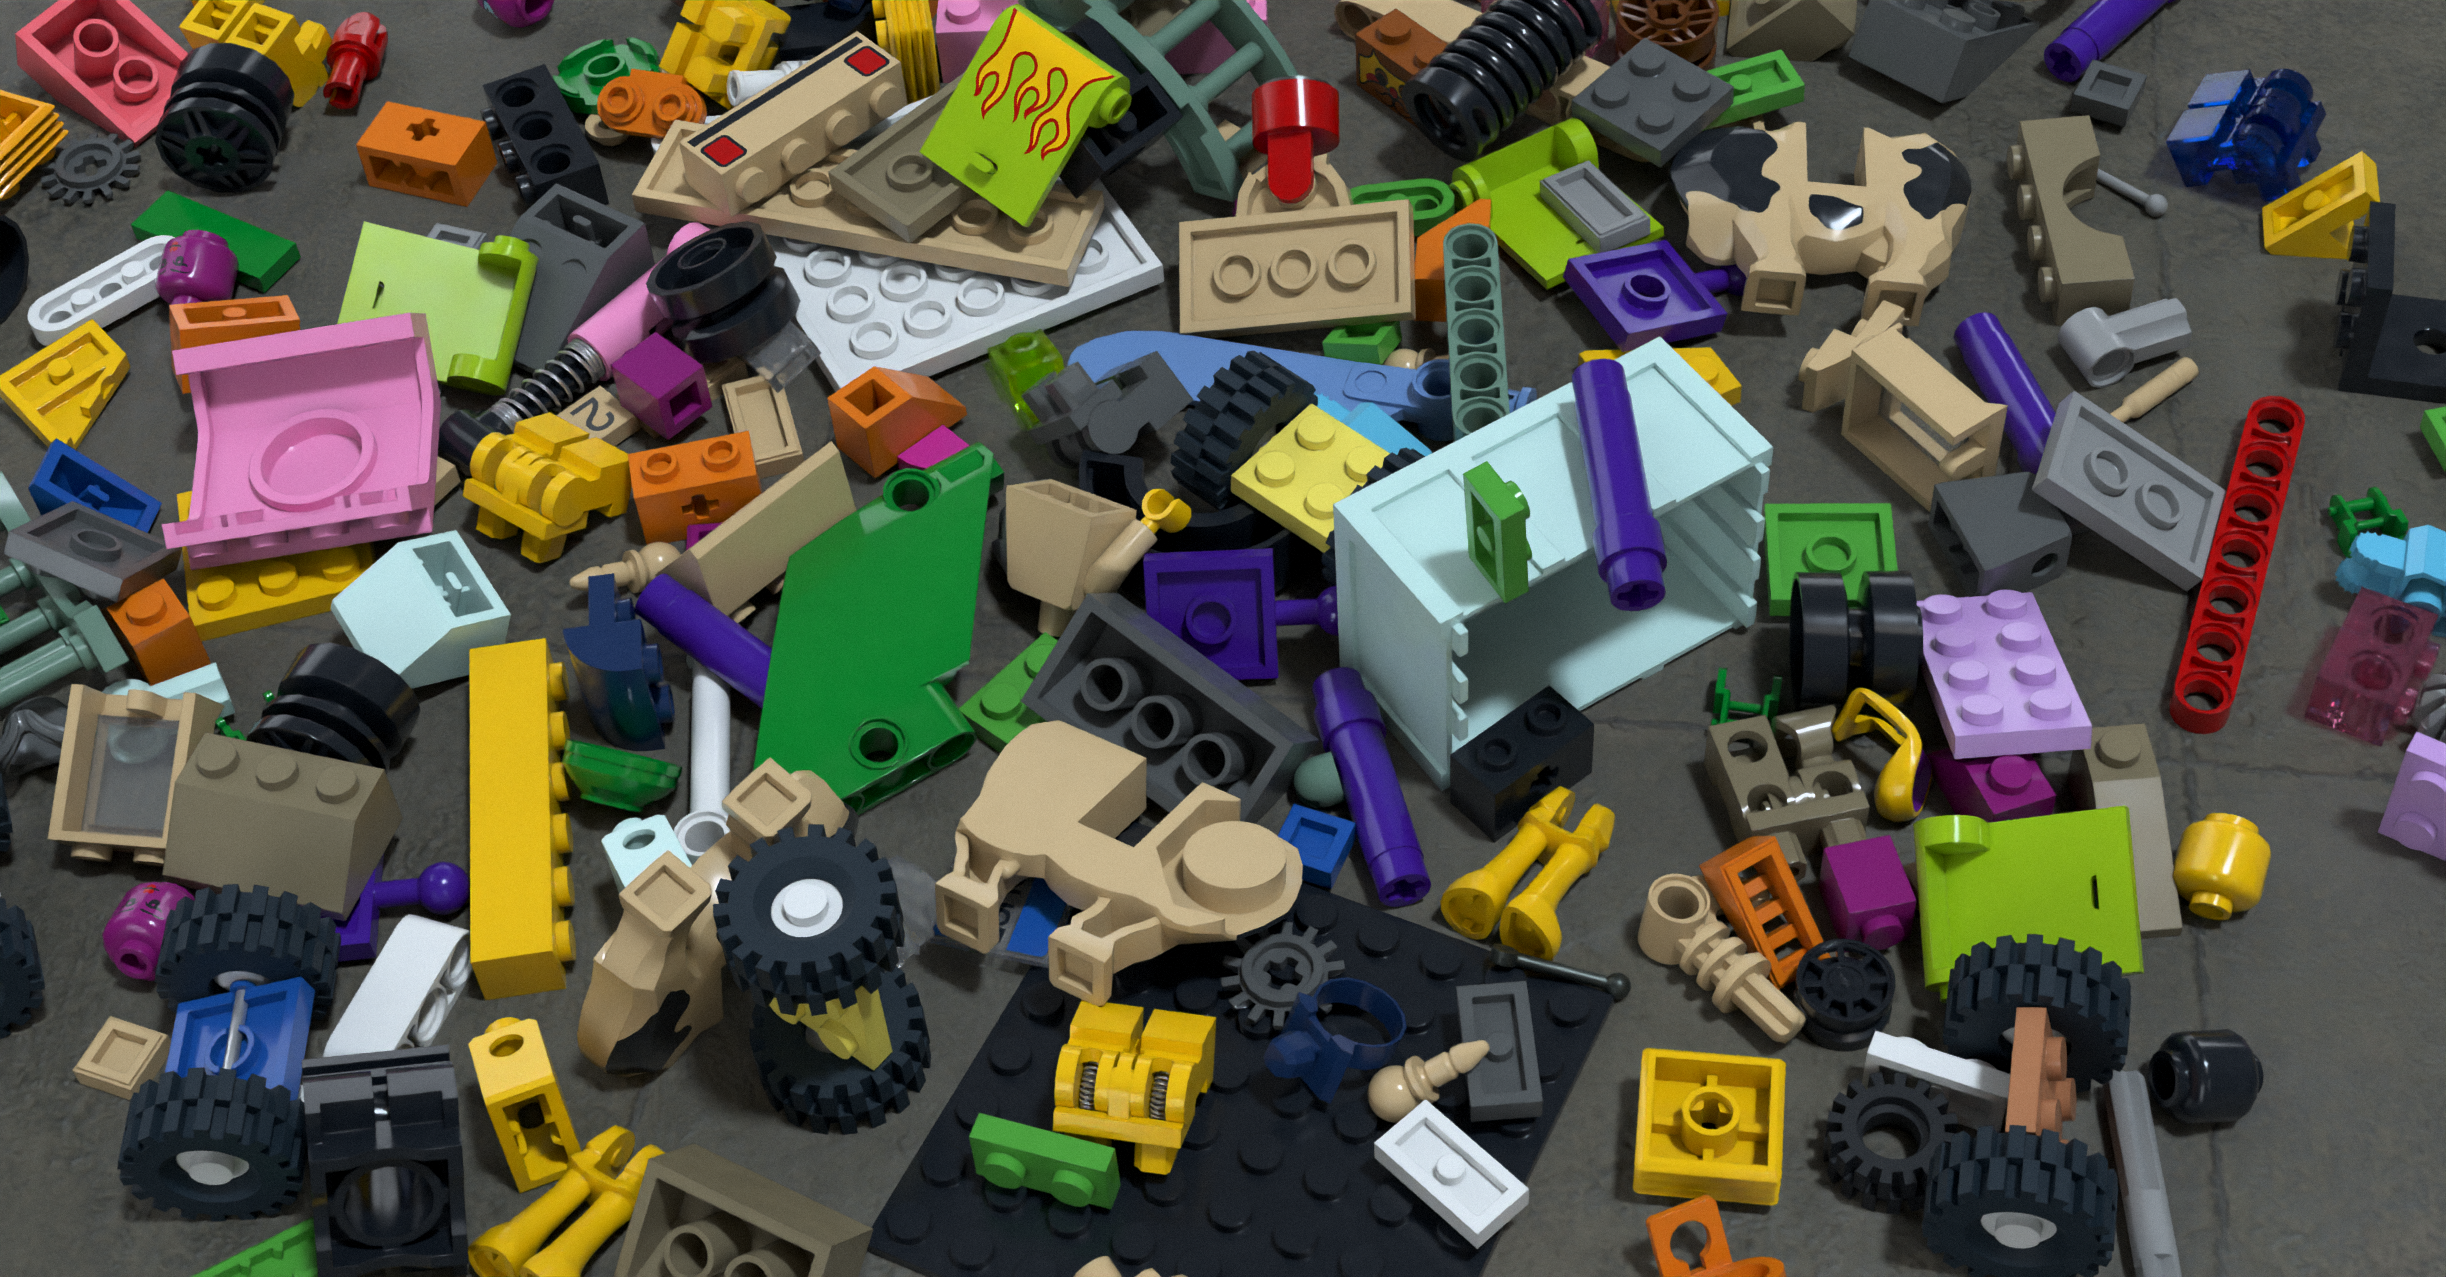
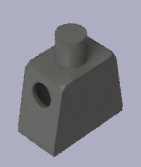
(2001, 533)

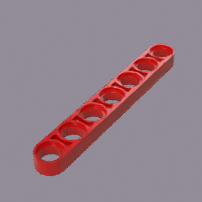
(2234, 582)

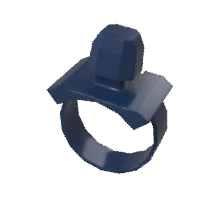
(1316, 1055)

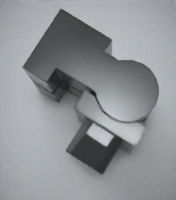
(1106, 413)

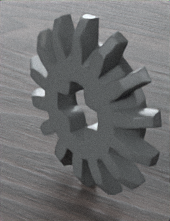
(69, 170)
(1275, 953)

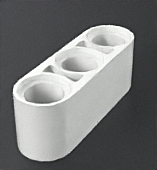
(406, 990)

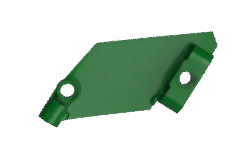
(876, 630)

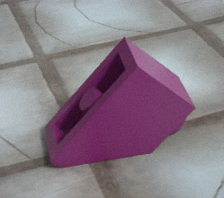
(1993, 786)

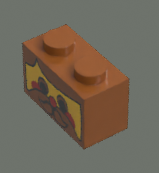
(1390, 55)

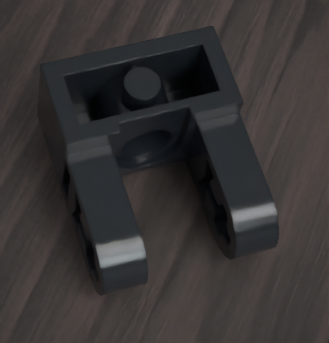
(1115, 145)

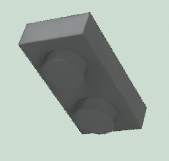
(1507, 1077)

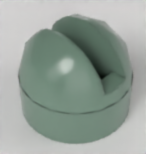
(1318, 782)

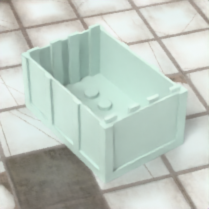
(1442, 640)

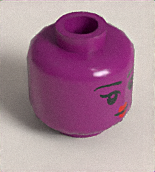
(196, 269)
(138, 925)

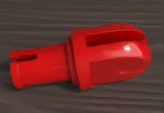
(354, 57)

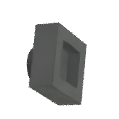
(2108, 93)

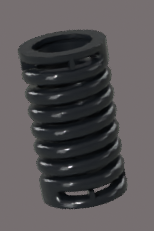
(1498, 70)

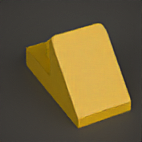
(2321, 212)

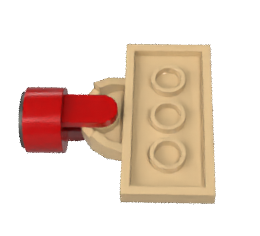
(1297, 241)

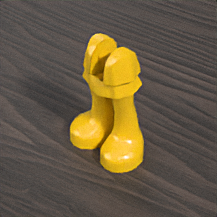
(1529, 920)
(513, 1245)

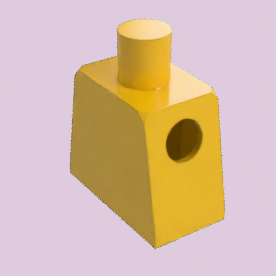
(518, 1071)

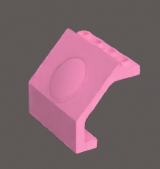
(311, 440)

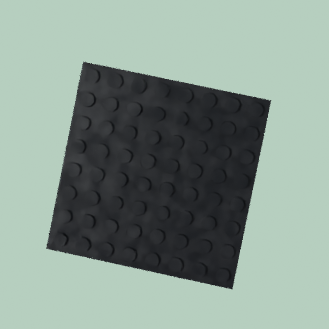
(1267, 1167)

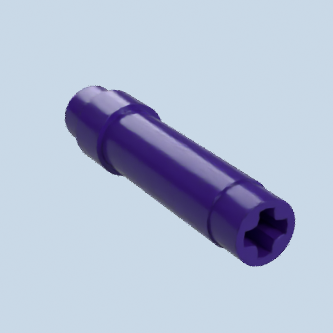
(2096, 35)
(2007, 381)
(1626, 534)
(706, 635)
(1355, 735)

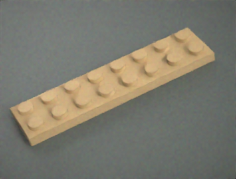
(808, 210)

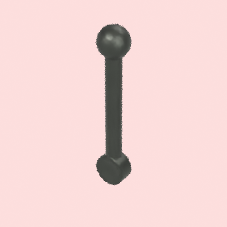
(1614, 984)

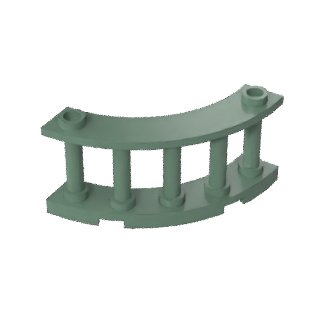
(1201, 149)
(82, 629)

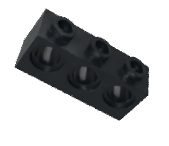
(540, 137)

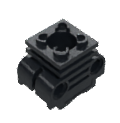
(385, 1162)

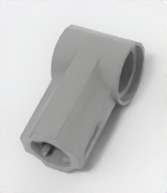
(2110, 345)

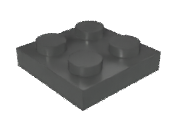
(1652, 102)
(92, 552)

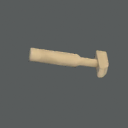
(2157, 389)

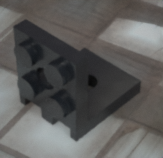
(2382, 329)

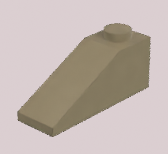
(2124, 772)

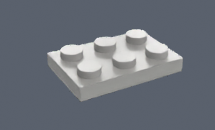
(2129, 491)

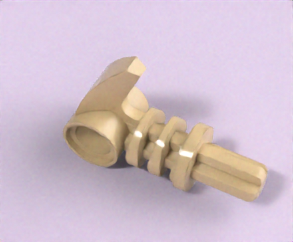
(1683, 930)

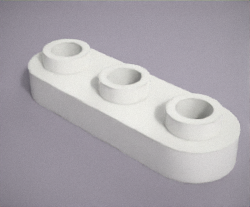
(101, 293)

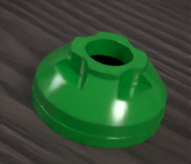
(618, 776)

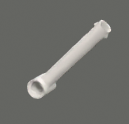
(708, 763)

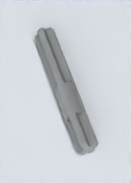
(2141, 1176)

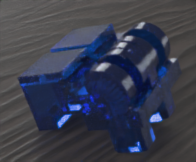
(2249, 127)

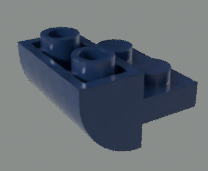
(620, 671)

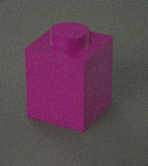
(661, 385)
(1867, 892)

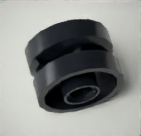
(723, 292)

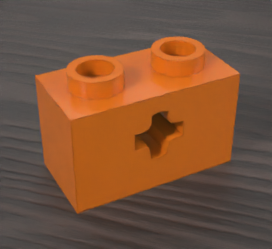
(427, 153)
(692, 484)

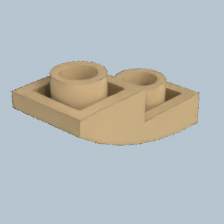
(1827, 368)

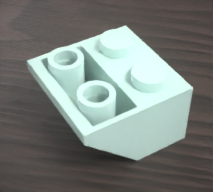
(423, 609)

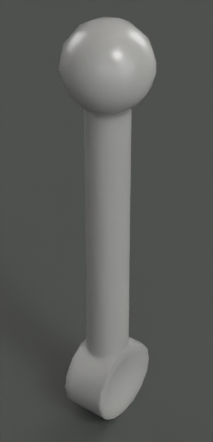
(2154, 204)

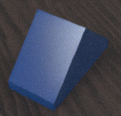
(71, 476)

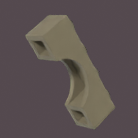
(2078, 264)

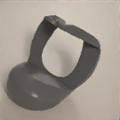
(32, 736)

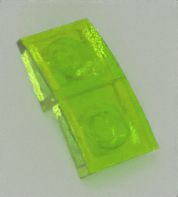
(1022, 363)

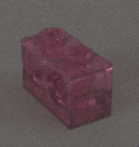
(2373, 666)

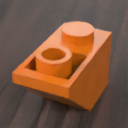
(887, 414)

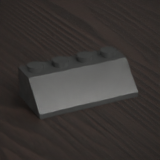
(1166, 701)

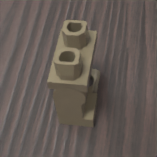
(1804, 811)

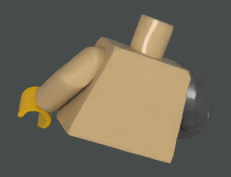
(1074, 543)

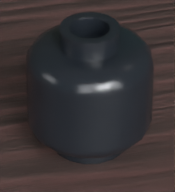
(2205, 1076)

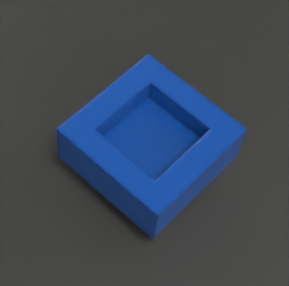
(1321, 842)

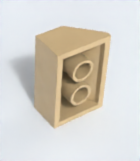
(757, 540)

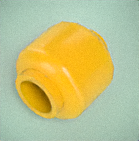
(2221, 865)

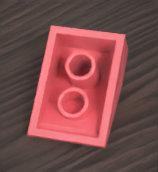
(102, 63)

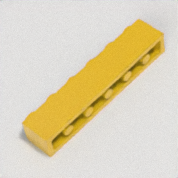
(518, 821)

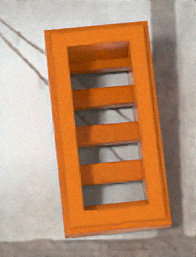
(1734, 899)

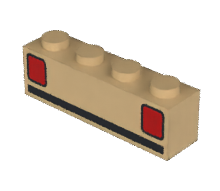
(793, 123)

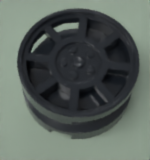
(1844, 995)

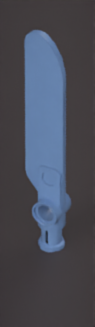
(1400, 392)

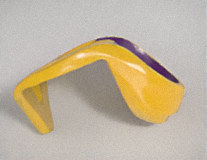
(1908, 774)

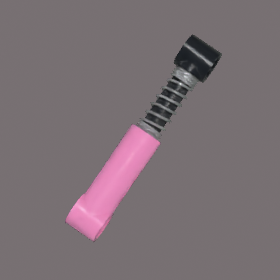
(587, 358)

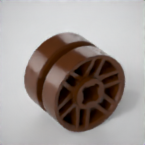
(1679, 26)

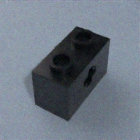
(1520, 762)

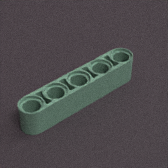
(1474, 329)

